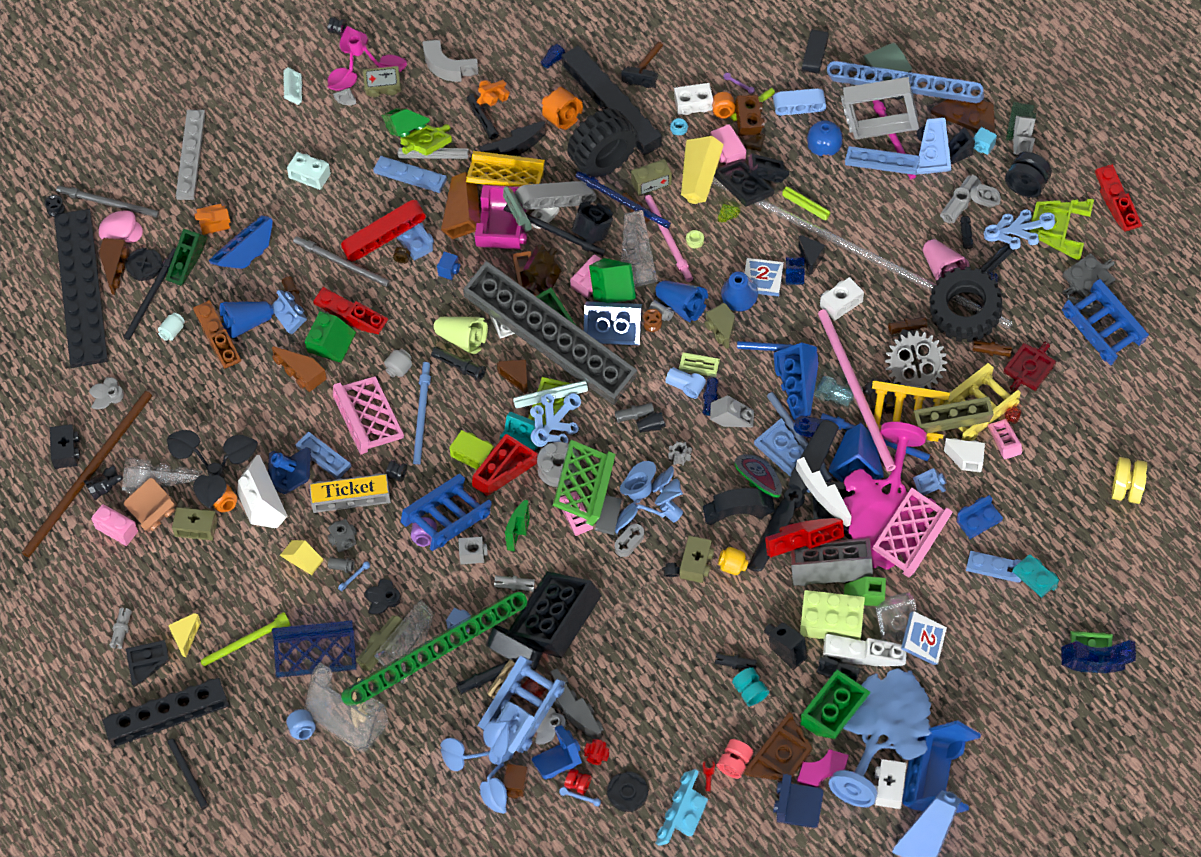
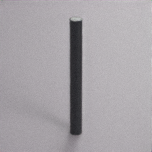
(187, 773)

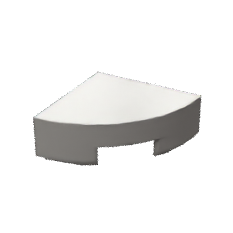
(345, 97)

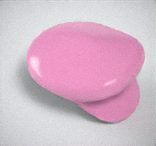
(121, 226)

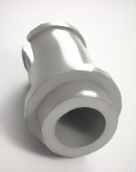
(666, 312)

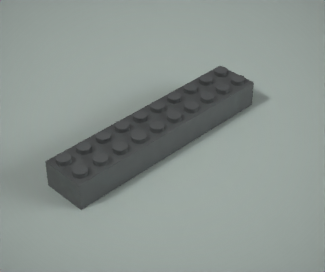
(550, 333)

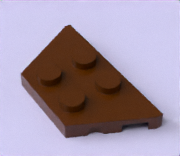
(967, 114)
(781, 753)

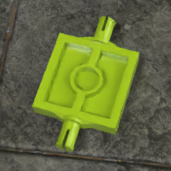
(426, 140)

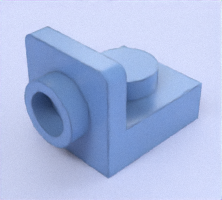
(929, 482)

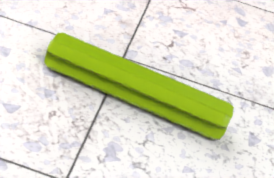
(806, 203)

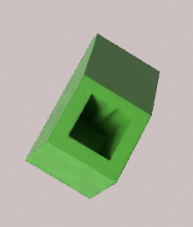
(869, 587)

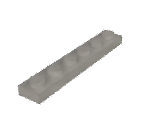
(190, 155)

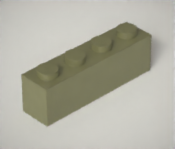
(953, 415)

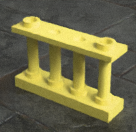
(971, 387)

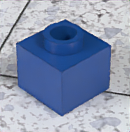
(448, 265)

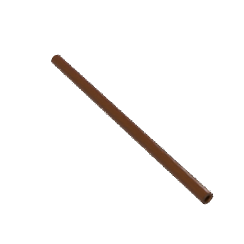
(86, 474)

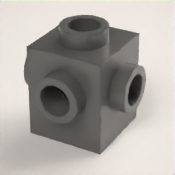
(342, 535)

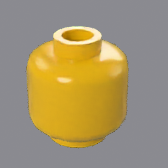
(732, 561)

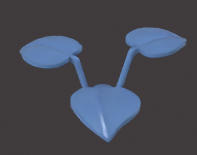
(667, 507)
(497, 737)

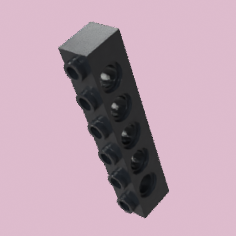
(159, 721)

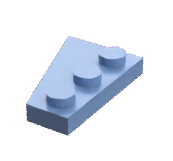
(934, 148)

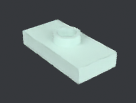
(292, 86)

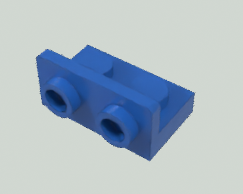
(978, 517)

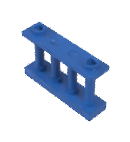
(1116, 309)
(442, 496)

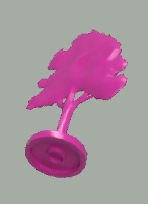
(873, 509)

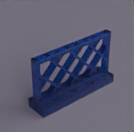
(309, 633)

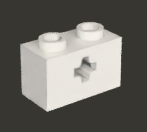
(890, 772)

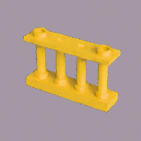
(900, 392)

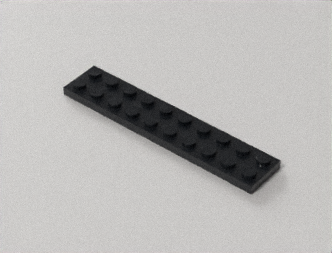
(80, 288)

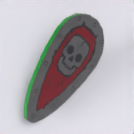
(759, 474)

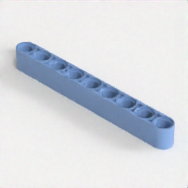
(915, 79)

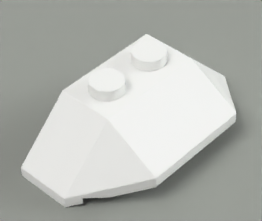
(260, 496)

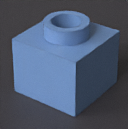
(457, 616)

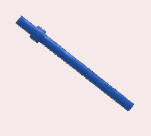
(847, 426)

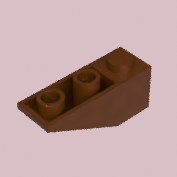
(113, 256)

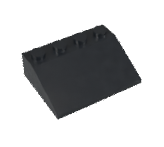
(556, 612)

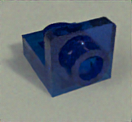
(795, 271)

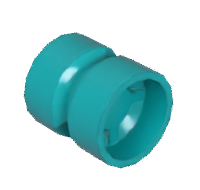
(750, 686)

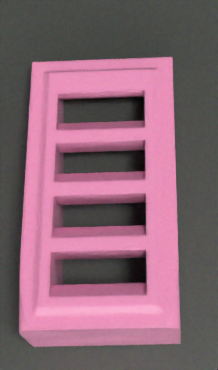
(1008, 449)
(580, 529)

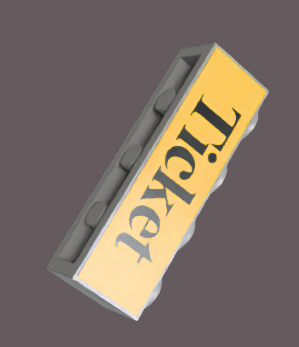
(349, 493)

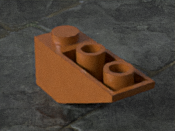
(301, 367)

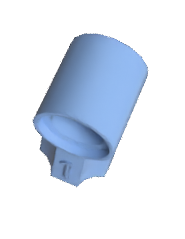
(690, 384)

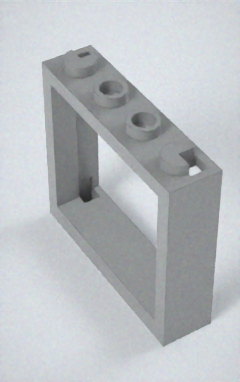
(881, 125)

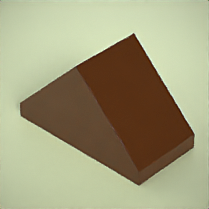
(514, 372)

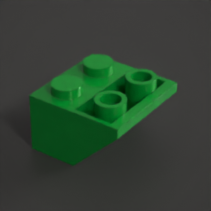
(402, 121)

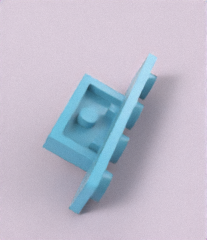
(685, 810)

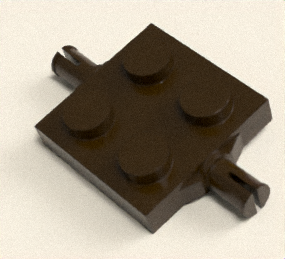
(542, 269)

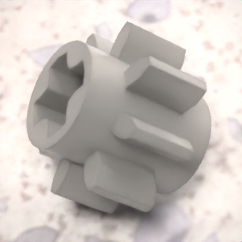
(679, 453)

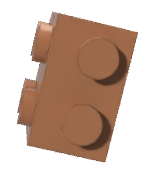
(150, 505)

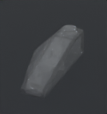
(140, 470)
(407, 636)

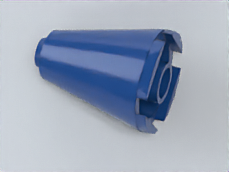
(739, 292)
(683, 298)
(244, 316)

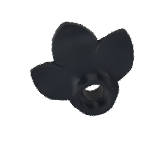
(380, 595)

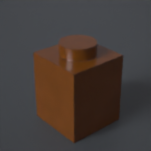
(515, 780)

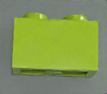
(470, 449)

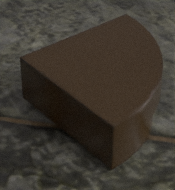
(755, 143)

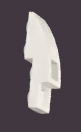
(867, 652)

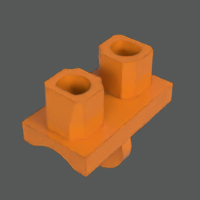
(492, 92)

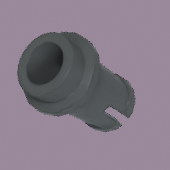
(341, 564)

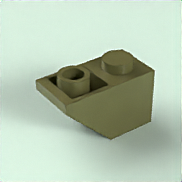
(722, 323)

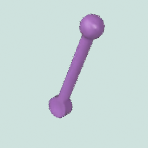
(727, 76)

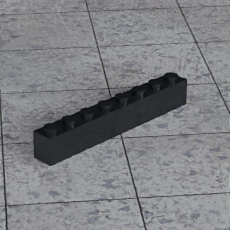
(608, 96)

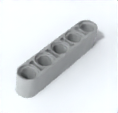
(554, 195)

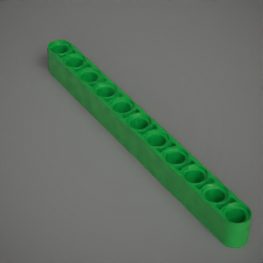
(427, 650)

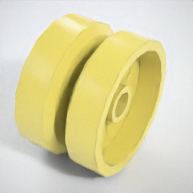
(1133, 480)

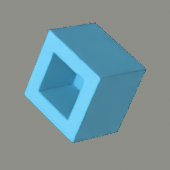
(984, 141)

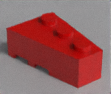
(503, 465)

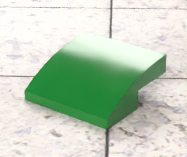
(517, 525)

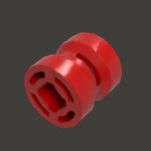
(577, 781)

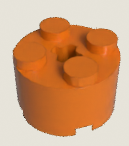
(561, 108)

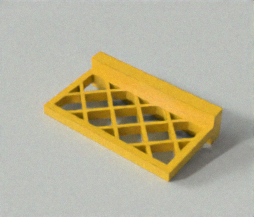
(500, 165)

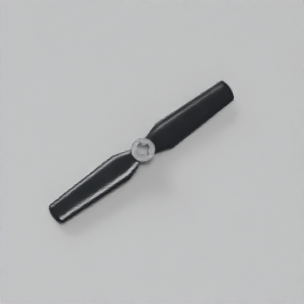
(814, 456)

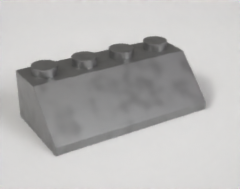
(832, 562)

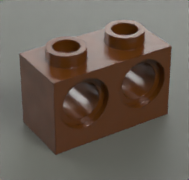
(746, 115)

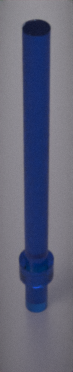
(594, 184)

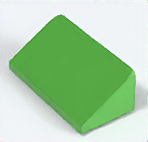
(1092, 639)

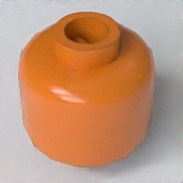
(723, 105)
(227, 501)

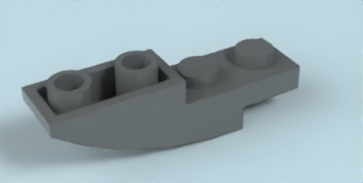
(576, 710)

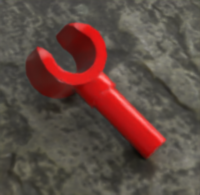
(708, 772)

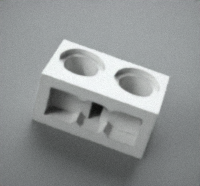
(693, 99)

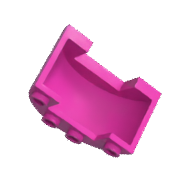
(497, 226)

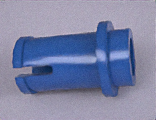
(279, 460)

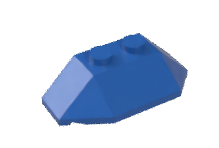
(246, 245)

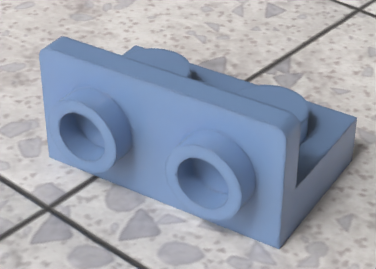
(417, 241)
(288, 311)

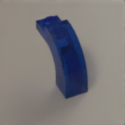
(1098, 660)

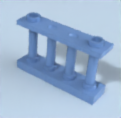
(512, 686)

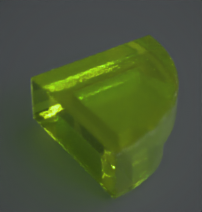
(728, 212)

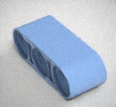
(799, 102)

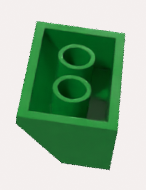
(834, 706)

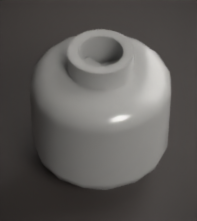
(398, 363)

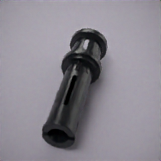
(466, 366)

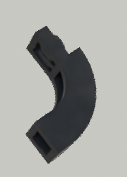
(738, 501)

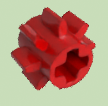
(596, 752)

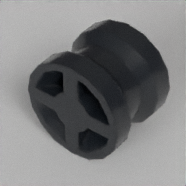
(337, 26)
(54, 201)
(396, 471)

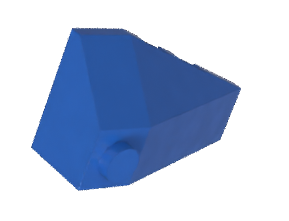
(798, 373)

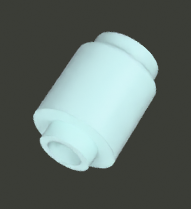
(171, 326)

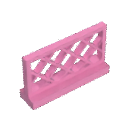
(352, 419)
(923, 544)

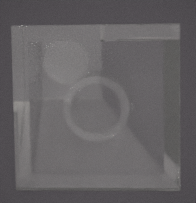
(894, 616)

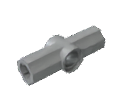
(959, 200)

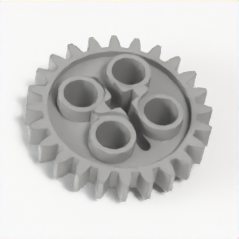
(932, 357)

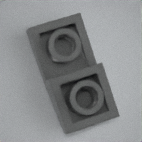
(609, 515)

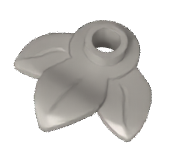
(106, 393)
(546, 730)

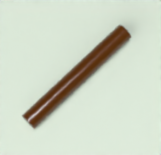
(650, 56)

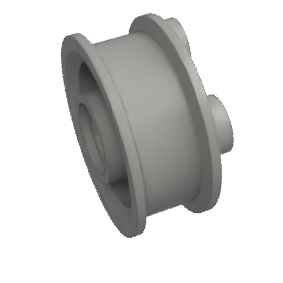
(549, 456)

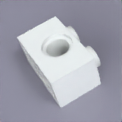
(837, 307)

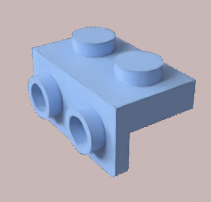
(519, 723)

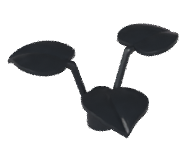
(211, 487)

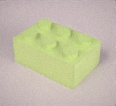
(831, 615)

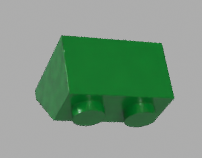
(612, 281)
(329, 337)

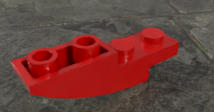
(1116, 198)
(351, 313)
(806, 533)

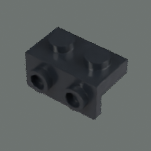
(767, 168)

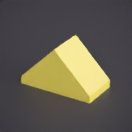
(302, 555)
(185, 632)

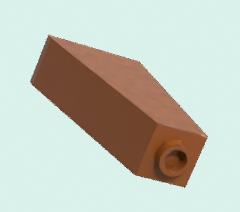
(461, 208)

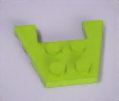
(1056, 236)

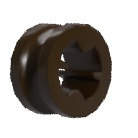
(401, 255)

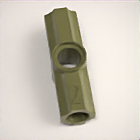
(378, 638)

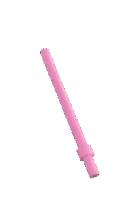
(681, 264)

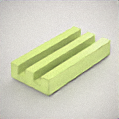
(699, 367)

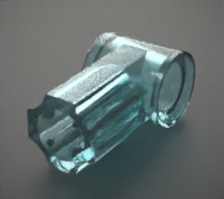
(830, 390)

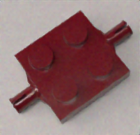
(1029, 366)

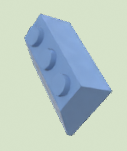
(613, 322)

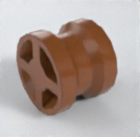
(652, 315)

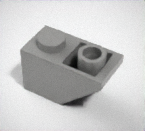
(731, 413)

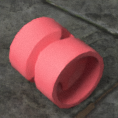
(735, 758)

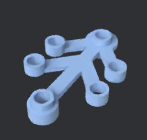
(998, 232)
(552, 421)

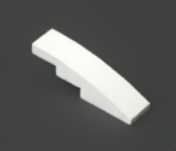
(827, 496)

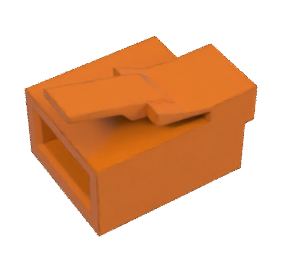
(213, 218)

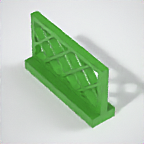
(599, 486)

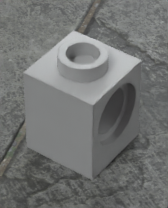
(468, 544)

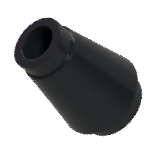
(651, 423)

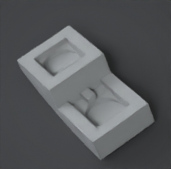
(1023, 137)

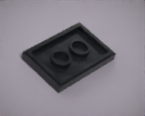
(745, 188)

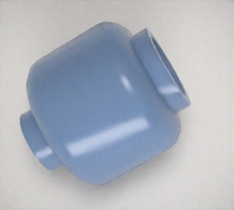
(301, 724)

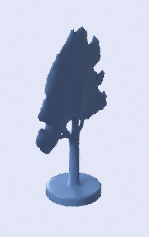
(896, 709)

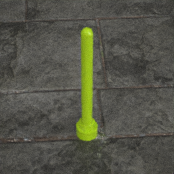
(280, 621)

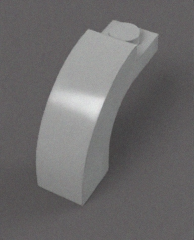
(447, 68)

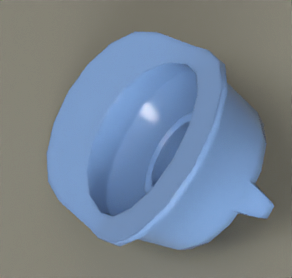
(638, 481)

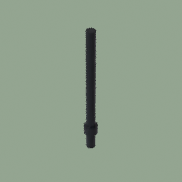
(561, 233)
(150, 295)

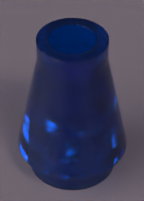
(552, 56)

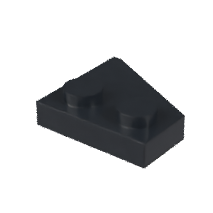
(146, 660)

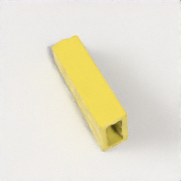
(700, 167)

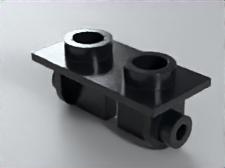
(631, 76)
(828, 666)

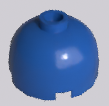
(824, 138)

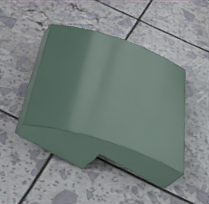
(888, 58)
(516, 209)

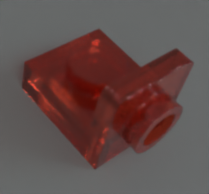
(534, 688)

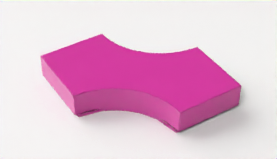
(814, 773)

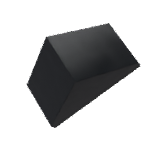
(961, 146)
(811, 252)

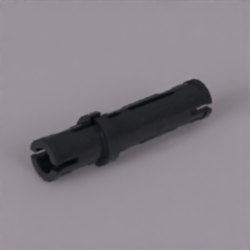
(480, 112)
(480, 679)

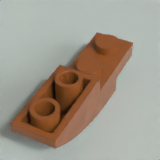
(216, 335)

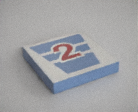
(765, 274)
(923, 638)

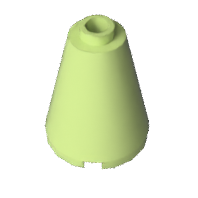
(463, 331)

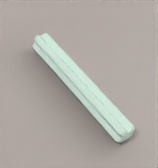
(557, 392)

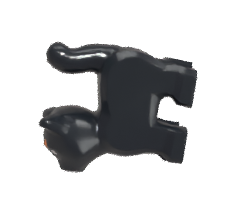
(870, 393)
(103, 482)

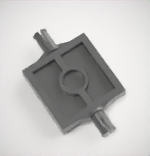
(1085, 273)

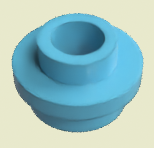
(679, 123)

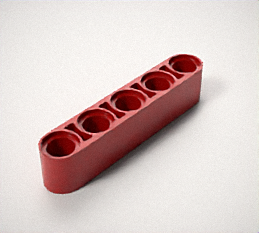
(383, 230)

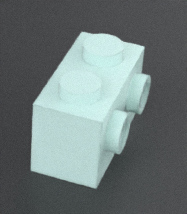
(308, 170)

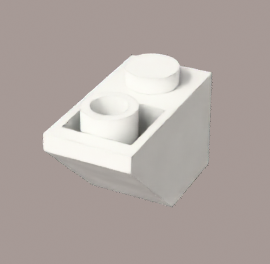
(965, 454)

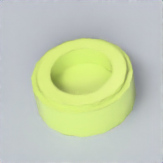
(695, 239)

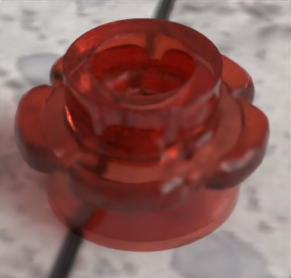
(1013, 414)

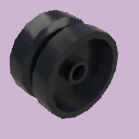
(1028, 174)

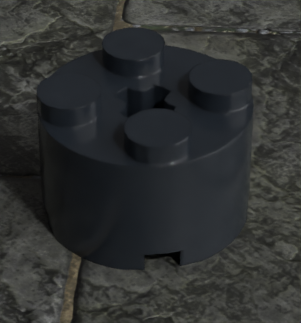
(592, 222)

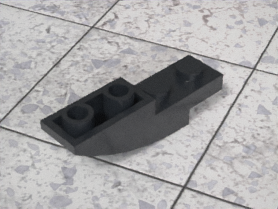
(519, 142)

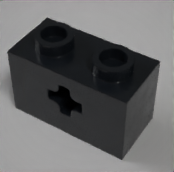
(64, 446)

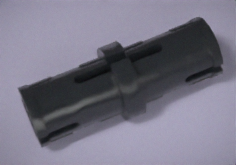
(735, 661)

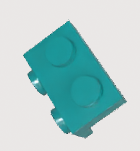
(520, 429)
(1036, 575)

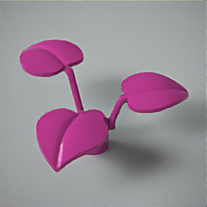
(355, 43)

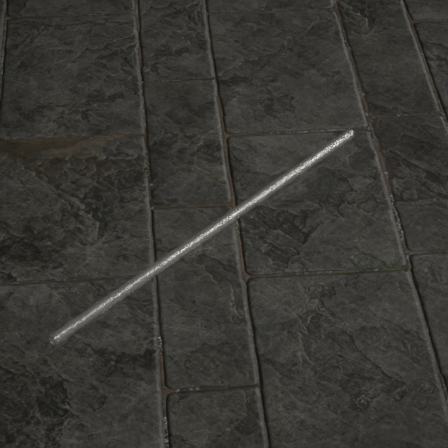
(866, 254)

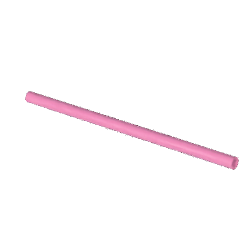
(856, 390)

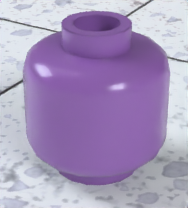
(419, 536)

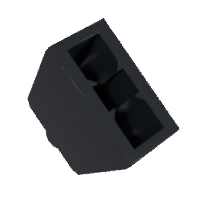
(787, 644)

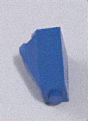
(855, 453)

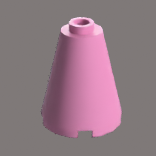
(942, 258)

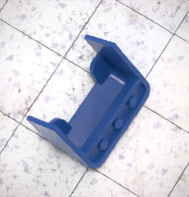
(930, 771)

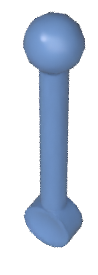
(342, 586)
(564, 791)

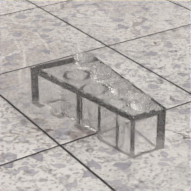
(637, 249)

